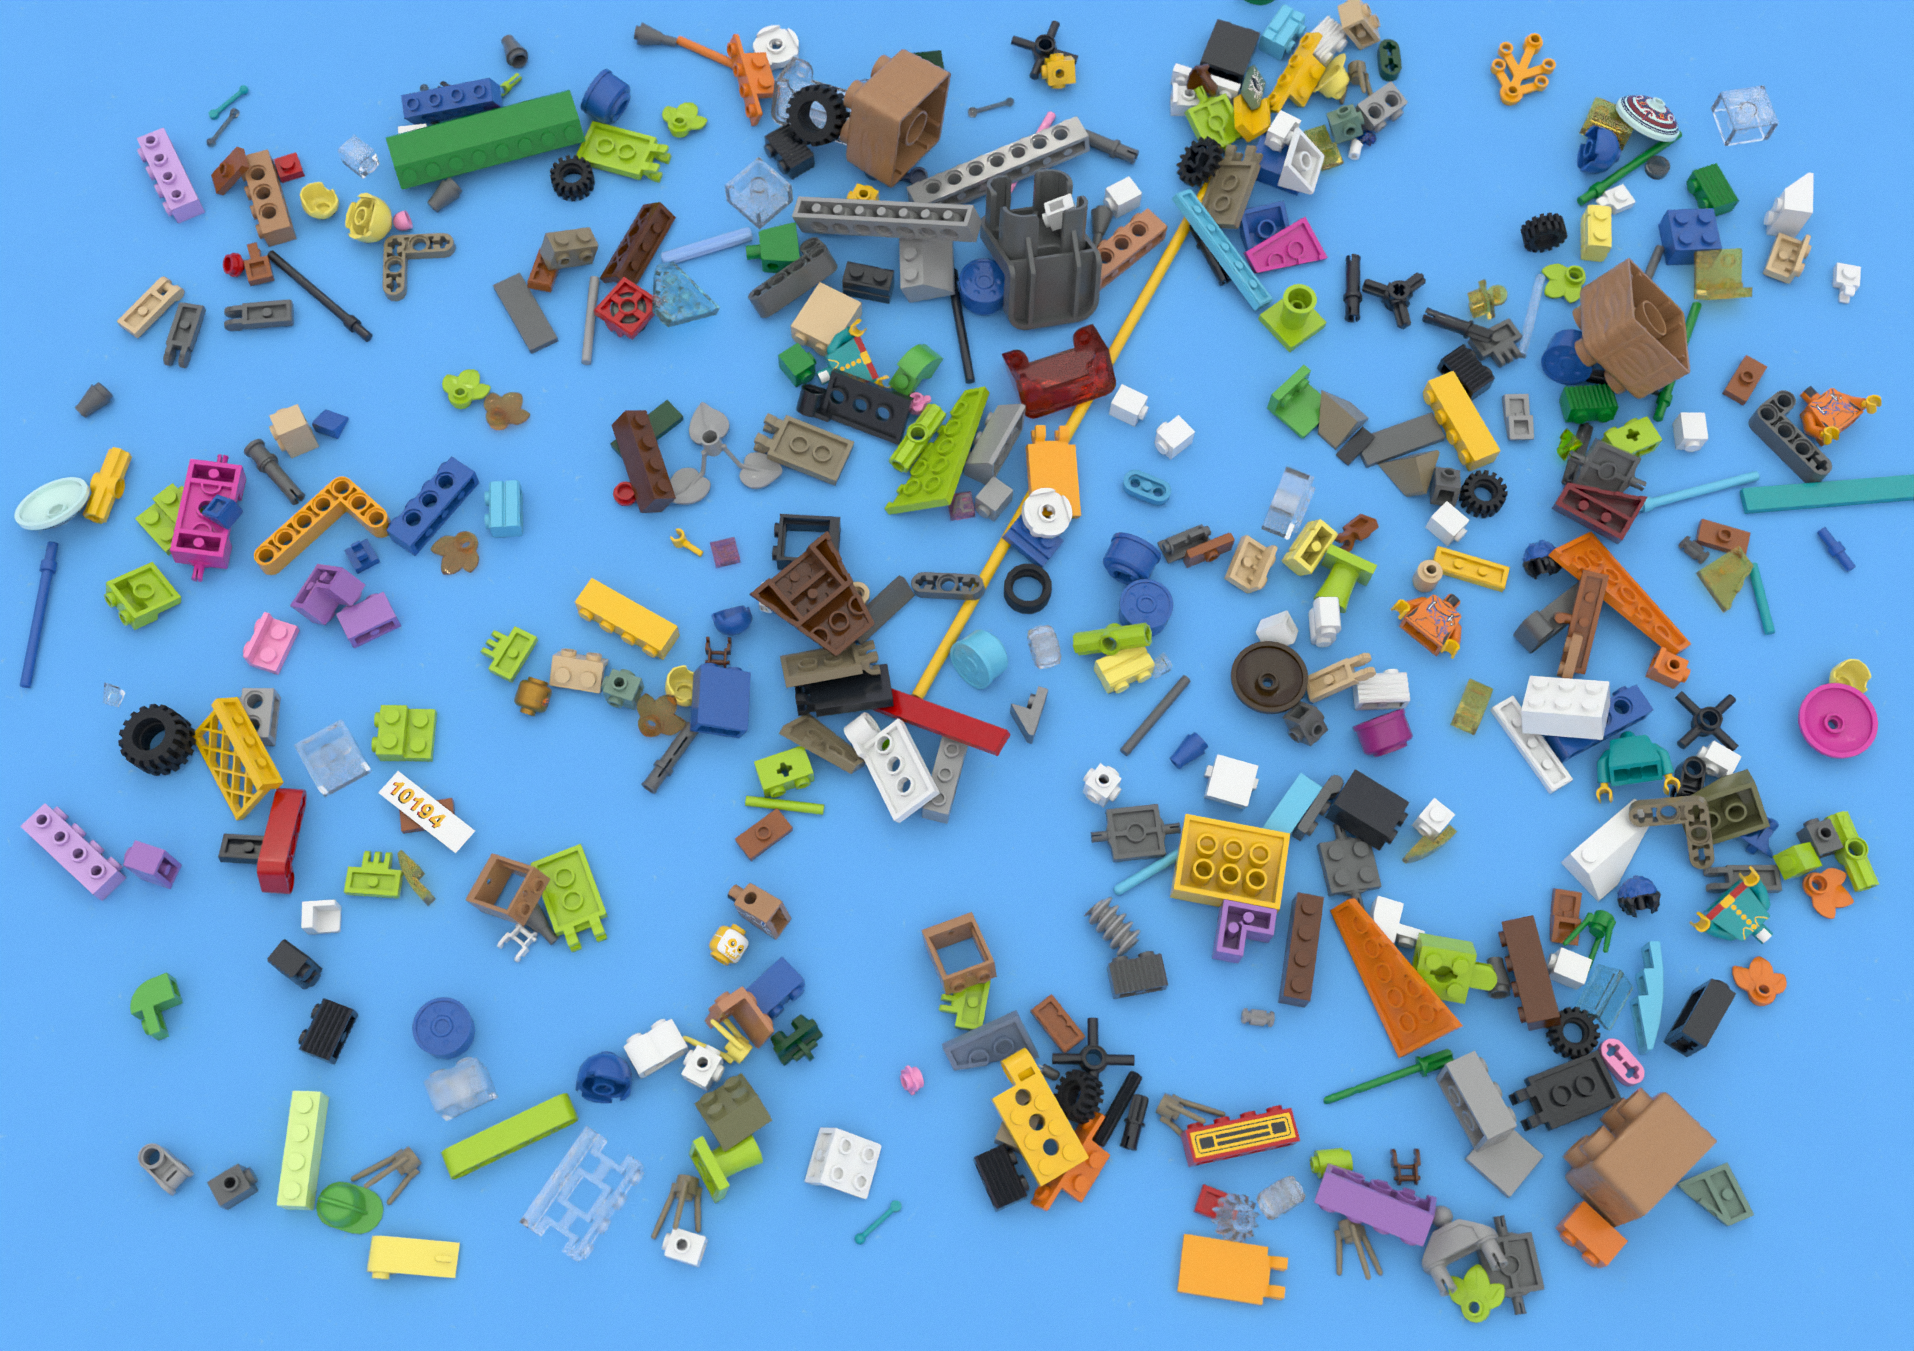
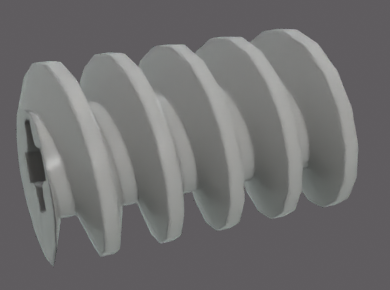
(1113, 925)

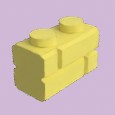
(1596, 233)
(1309, 547)
(1124, 668)

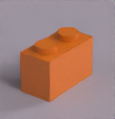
(1590, 1235)

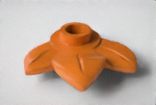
(1829, 893)
(1759, 977)

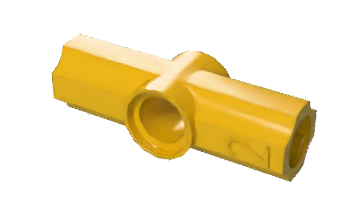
(107, 485)

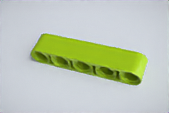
(509, 1136)

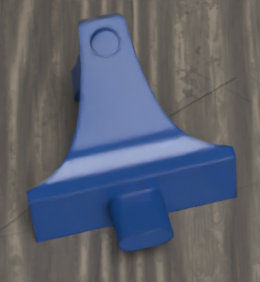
(1760, 839)

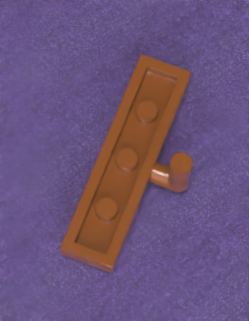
(1584, 614)

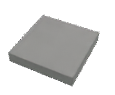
(1506, 1162)

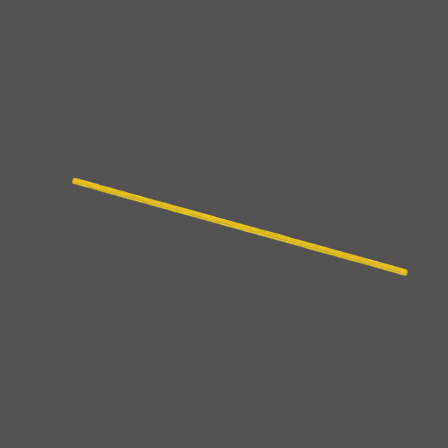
(1073, 422)

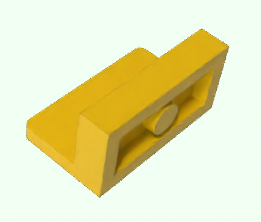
(1251, 122)

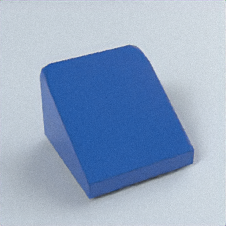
(330, 423)
(223, 511)

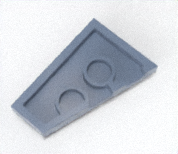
(989, 1043)

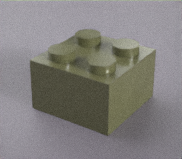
(733, 1111)

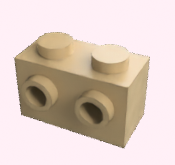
(1359, 23)
(292, 431)

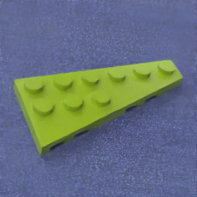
(941, 463)

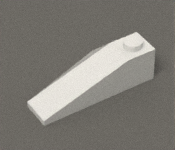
(1606, 854)

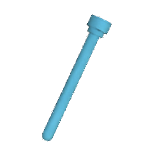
(1146, 873)

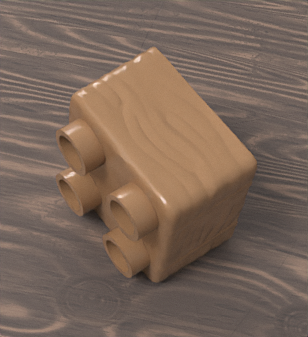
(895, 115)
(1631, 331)
(1638, 1158)

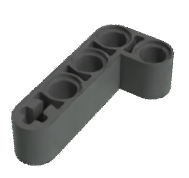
(794, 279)
(1811, 463)
(1541, 626)

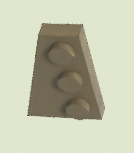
(823, 742)

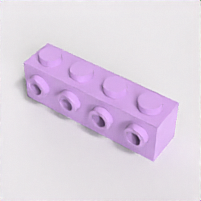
(170, 175)
(73, 852)

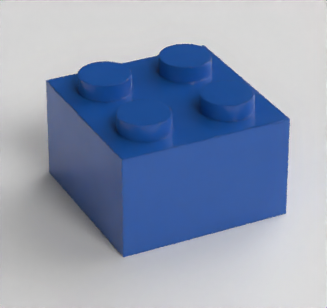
(1687, 232)

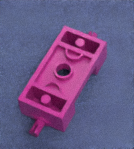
(195, 537)

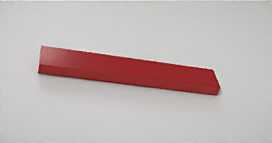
(946, 722)

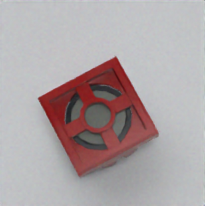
(629, 309)

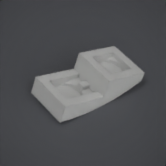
(1517, 417)

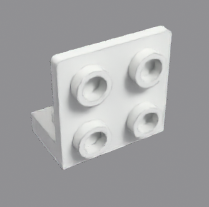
(843, 1162)

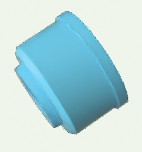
(979, 658)

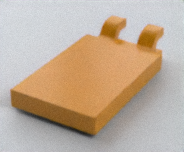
(1053, 466)
(1228, 1270)

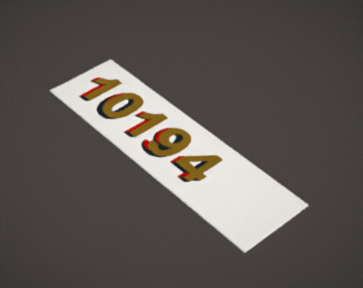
(426, 812)

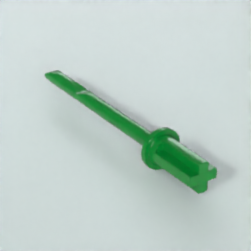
(1423, 1065)

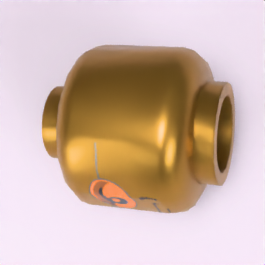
(533, 696)

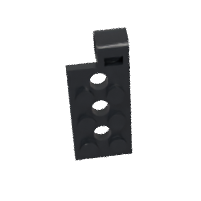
(822, 405)

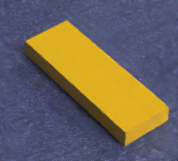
(1472, 569)

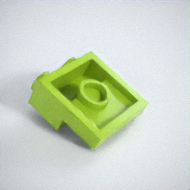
(161, 517)
(141, 595)
(404, 733)

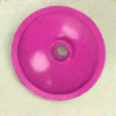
(1849, 712)

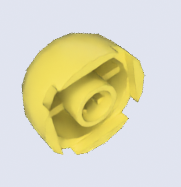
(368, 219)

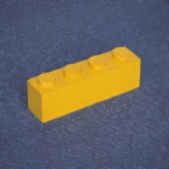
(1460, 421)
(627, 619)

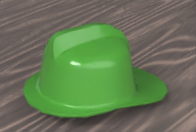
(349, 1208)

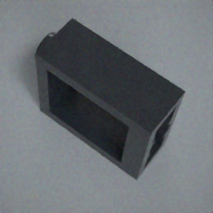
(802, 523)
(1700, 1017)

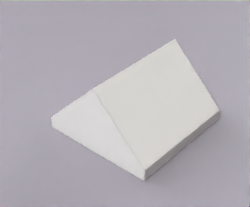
(1301, 164)

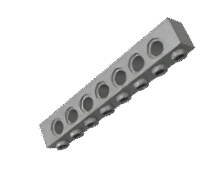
(1016, 160)
(887, 219)

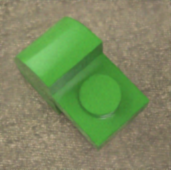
(914, 366)
(153, 998)

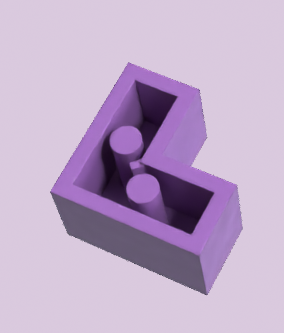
(325, 591)
(1241, 922)

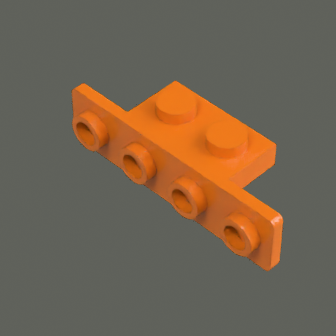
(753, 77)
(1080, 1178)

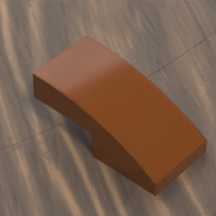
(1564, 915)

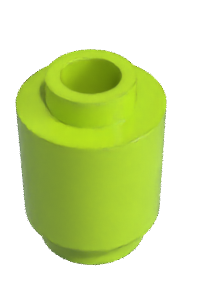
(1333, 1156)

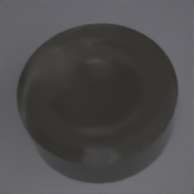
(1657, 167)

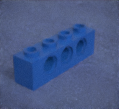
(451, 101)
(432, 518)
(1634, 709)

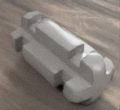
(1257, 1017)

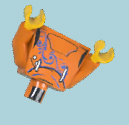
(1833, 412)
(1432, 622)

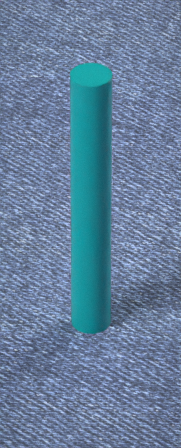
(1761, 600)

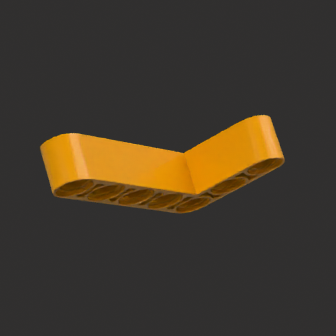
(320, 522)

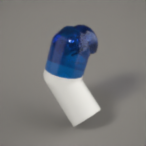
(1356, 144)

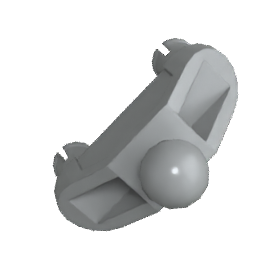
(1454, 1242)

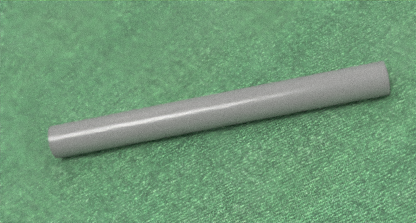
(590, 320)

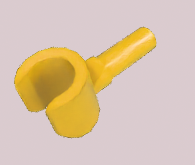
(683, 542)

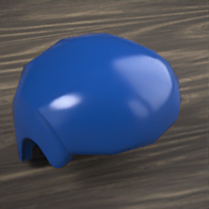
(732, 620)

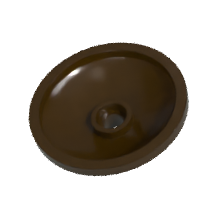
(1276, 665)

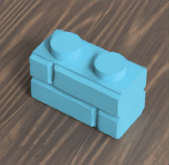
(1282, 32)
(505, 508)

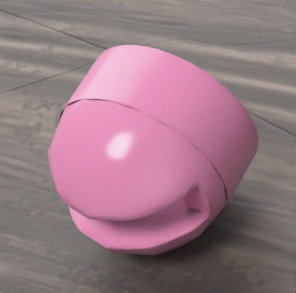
(402, 221)

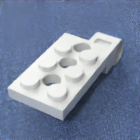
(868, 743)

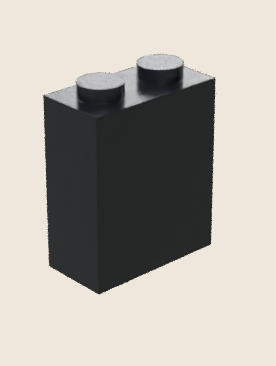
(1230, 51)
(1368, 810)

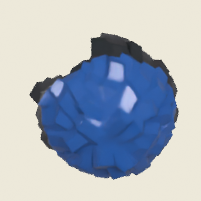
(1537, 559)
(1638, 894)

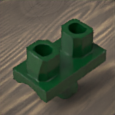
(799, 1042)

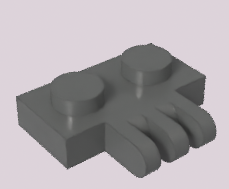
(1502, 346)

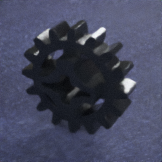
(1200, 161)

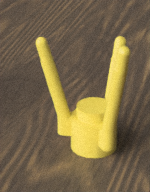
(737, 1047)

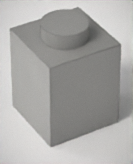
(993, 499)

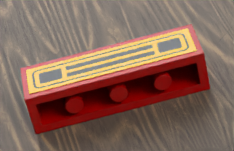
(1240, 1136)

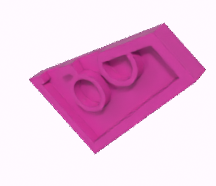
(1287, 248)

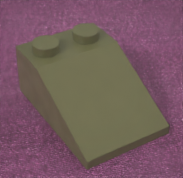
(1733, 808)

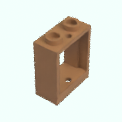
(499, 870)
(951, 933)

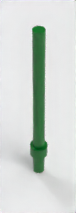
(1599, 188)
(1665, 396)

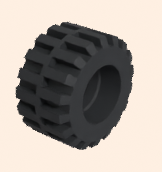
(800, 114)
(142, 729)

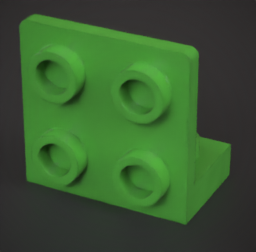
(1297, 403)

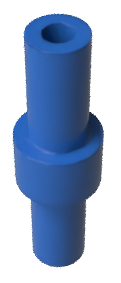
(1836, 549)

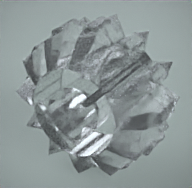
(1044, 646)
(1280, 1197)
(1235, 1217)

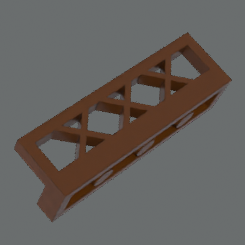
(639, 244)

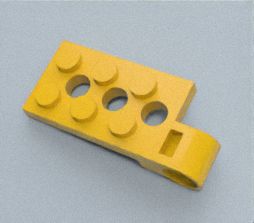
(1025, 1075)

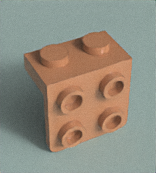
(744, 1009)

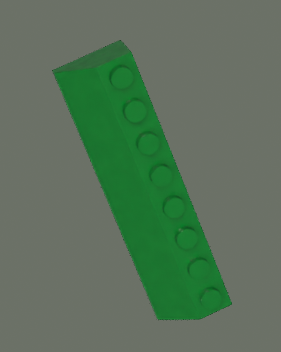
(485, 139)

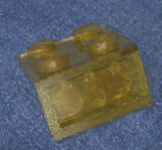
(1605, 115)
(1719, 275)

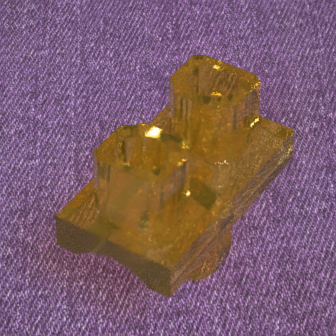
(1483, 300)

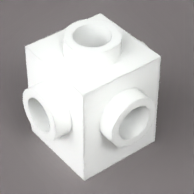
(1099, 792)
(703, 1076)

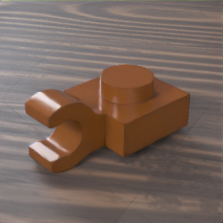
(258, 267)
(1356, 529)

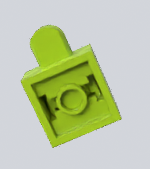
(1451, 967)

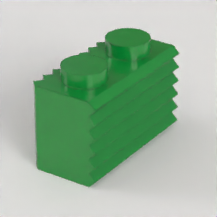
(1712, 189)
(1588, 403)

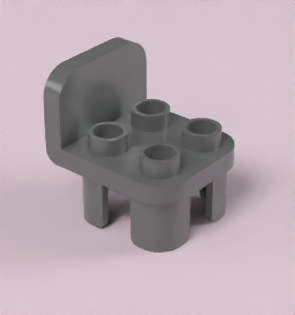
(1047, 272)

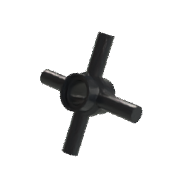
(1042, 48)
(1700, 728)
(1093, 1047)

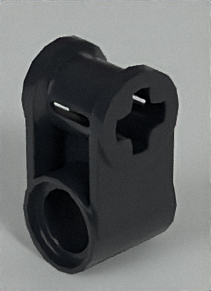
(1689, 783)

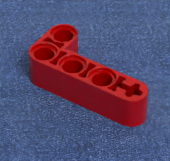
(280, 841)

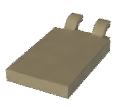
(1232, 186)
(804, 448)
(821, 665)

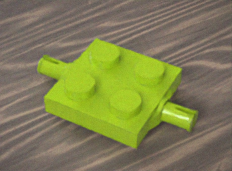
(1213, 118)

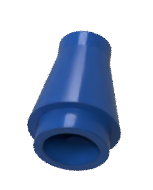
(1190, 749)

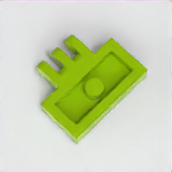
(509, 652)
(374, 877)
(967, 1005)

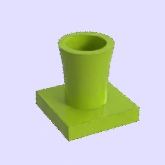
(1293, 317)
(1344, 573)
(718, 1165)

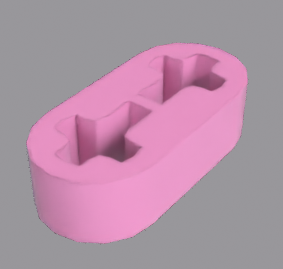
(1623, 1057)

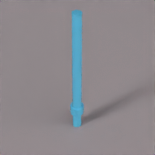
(1707, 488)

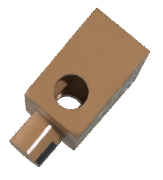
(760, 909)

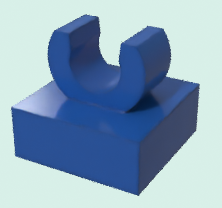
(362, 555)

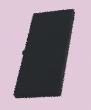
(1355, 446)

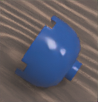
(1599, 151)
(604, 1078)

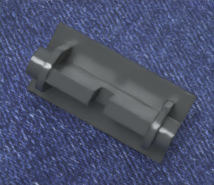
(1176, 546)

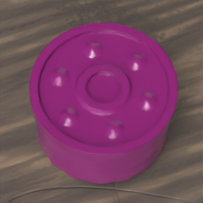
(1384, 733)

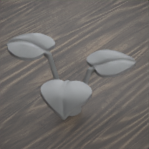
(708, 429)

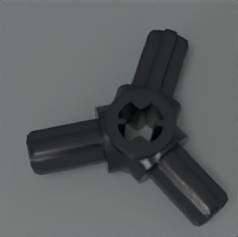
(1396, 296)

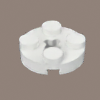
(774, 35)
(1052, 501)

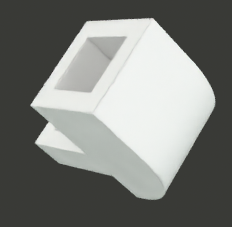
(1387, 916)

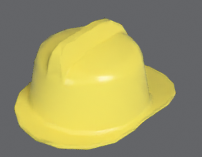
(1334, 79)

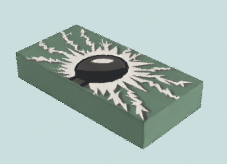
(1253, 87)

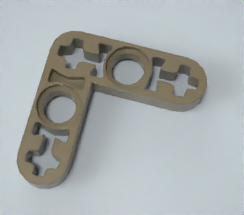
(406, 251)
(1683, 814)

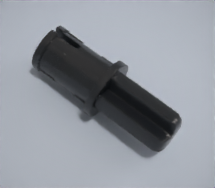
(1134, 1122)

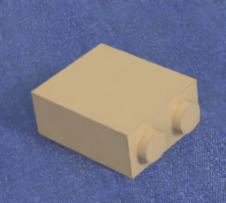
(823, 317)

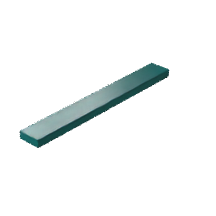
(1827, 494)

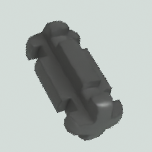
(1694, 550)

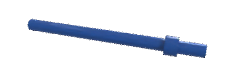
(48, 568)

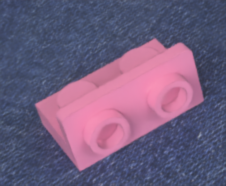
(270, 644)

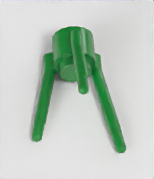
(1600, 925)

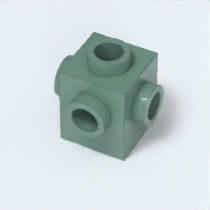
(1345, 123)
(622, 689)

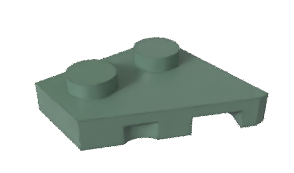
(1718, 1194)

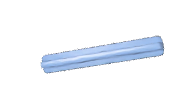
(707, 246)

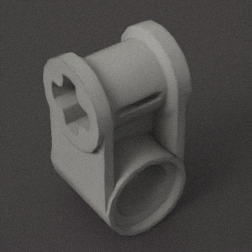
(168, 1171)

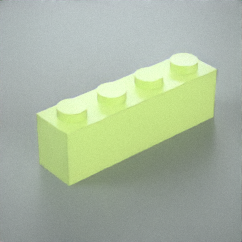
(303, 1150)

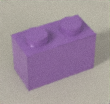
(368, 619)
(152, 864)

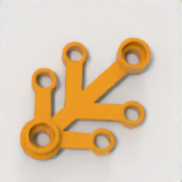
(1531, 46)

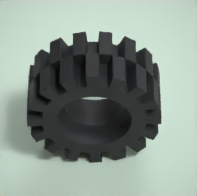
(572, 166)
(1544, 232)
(1492, 485)
(1588, 1029)
(1089, 1096)

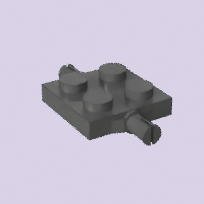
(1606, 467)
(1135, 833)
(1348, 866)
(1523, 1269)

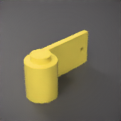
(411, 1257)

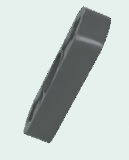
(940, 578)

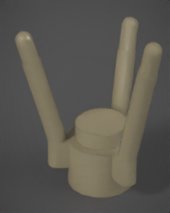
(1358, 76)
(1172, 1107)
(403, 1161)
(684, 1189)
(1355, 1234)

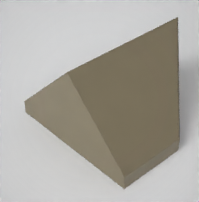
(1338, 419)
(1412, 473)

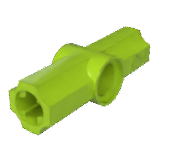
(909, 448)
(1125, 638)
(1858, 866)

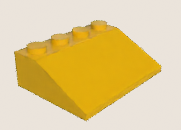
(1229, 863)

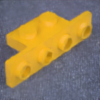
(1299, 75)

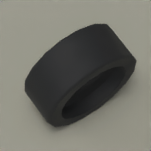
(1035, 572)

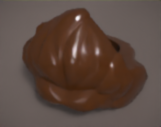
(1199, 77)

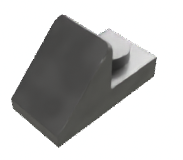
(1028, 718)

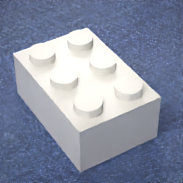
(1566, 707)

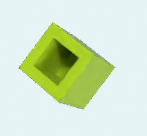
(1797, 860)

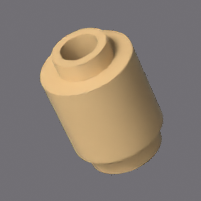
(1427, 576)

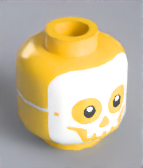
(728, 944)

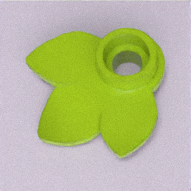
(683, 119)
(1561, 282)
(464, 388)
(1477, 1288)

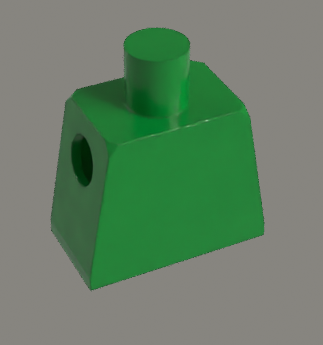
(776, 248)

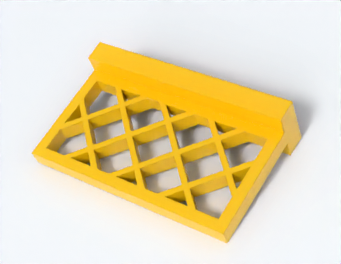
(247, 749)

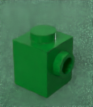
(797, 365)

